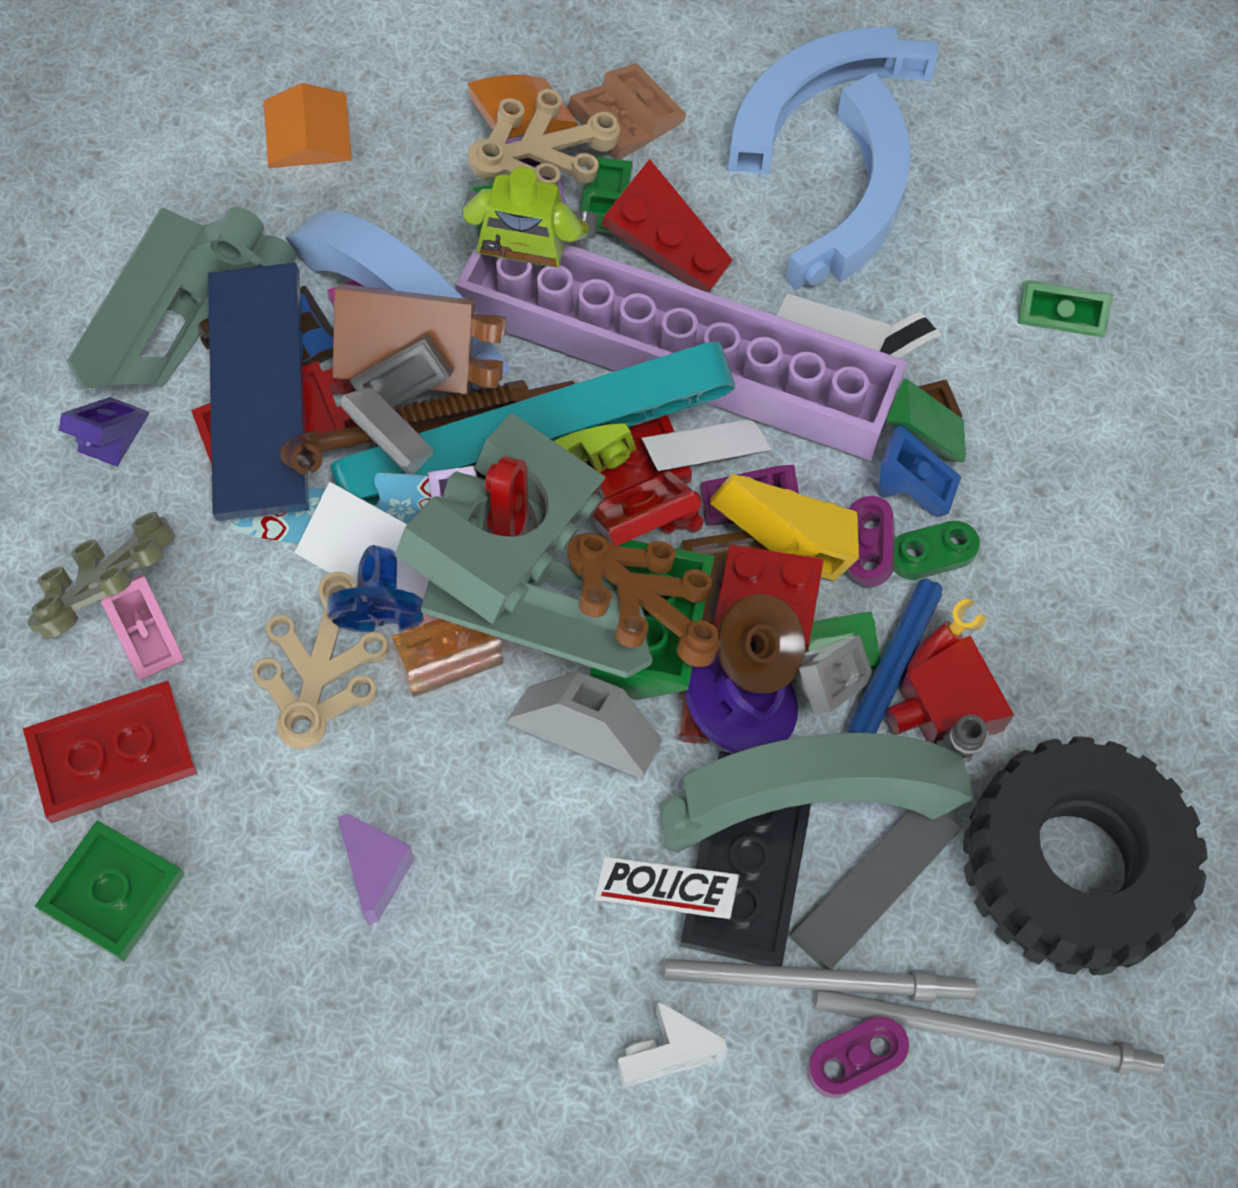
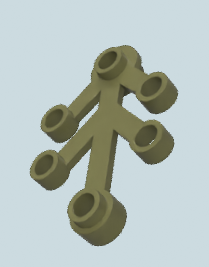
(94, 582)

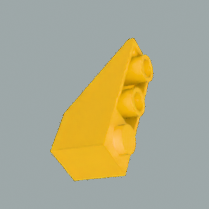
(791, 522)

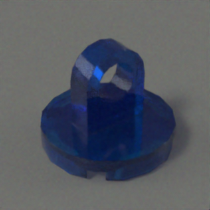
(375, 597)

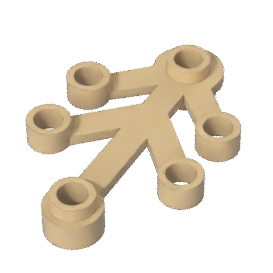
(495, 157)
(317, 671)

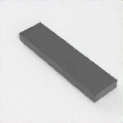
(873, 886)

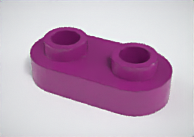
(874, 543)
(856, 1057)

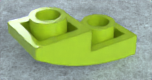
(601, 445)

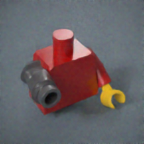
(951, 690)

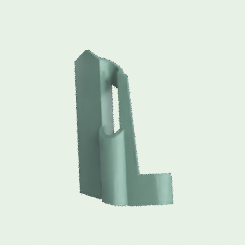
(162, 275)
(544, 617)

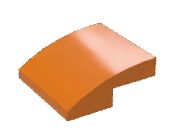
(490, 91)

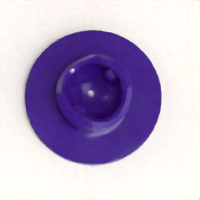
(736, 716)

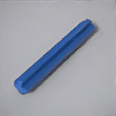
(896, 657)

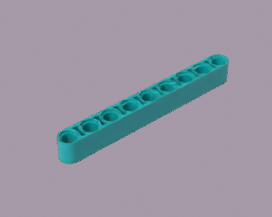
(614, 398)

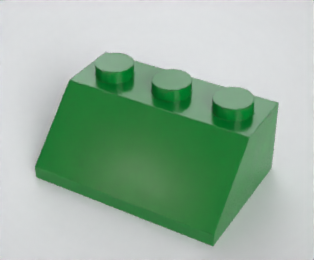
(668, 671)

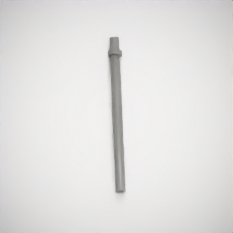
(1121, 1057)

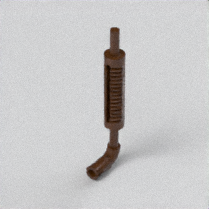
(305, 450)

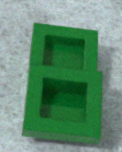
(610, 182)

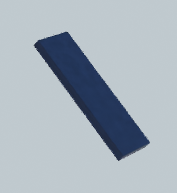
(255, 390)

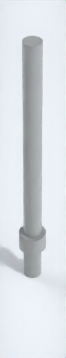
(920, 985)

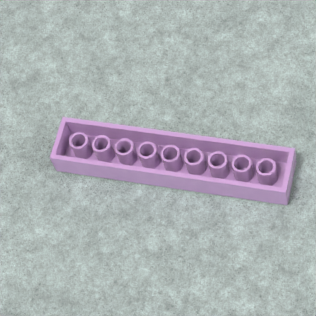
(631, 316)

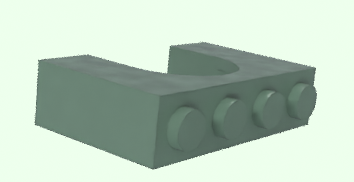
(491, 569)

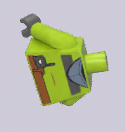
(525, 219)

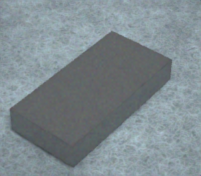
(405, 372)

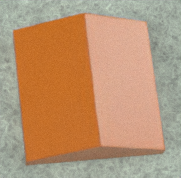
(307, 127)

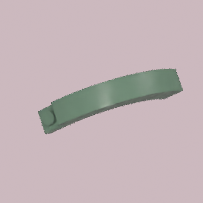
(810, 771)

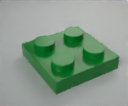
(109, 890)

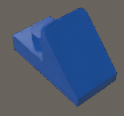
(918, 472)

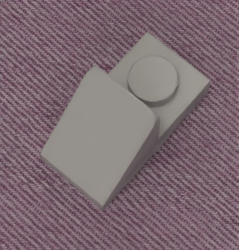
(833, 674)

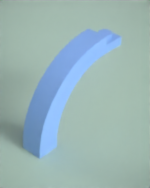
(815, 68)
(884, 141)
(374, 259)

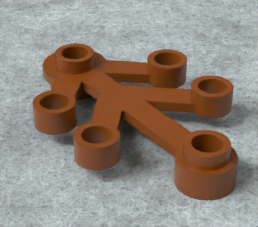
(595, 556)

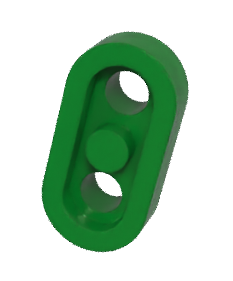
(936, 550)

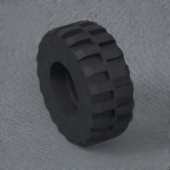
(1126, 801)

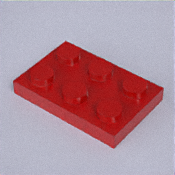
(109, 751)

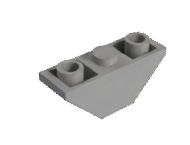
(589, 720)

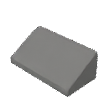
(387, 429)

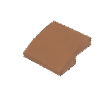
(637, 104)

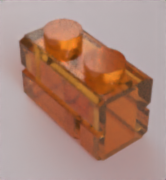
(444, 654)

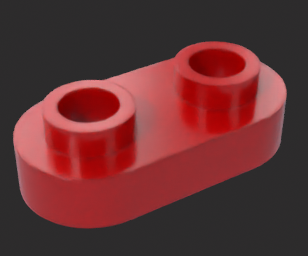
(509, 497)

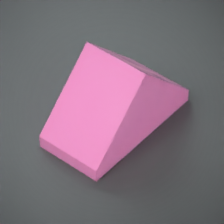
(142, 628)

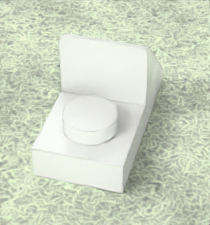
(685, 1047)

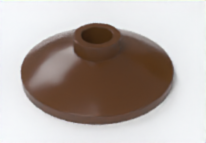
(777, 639)

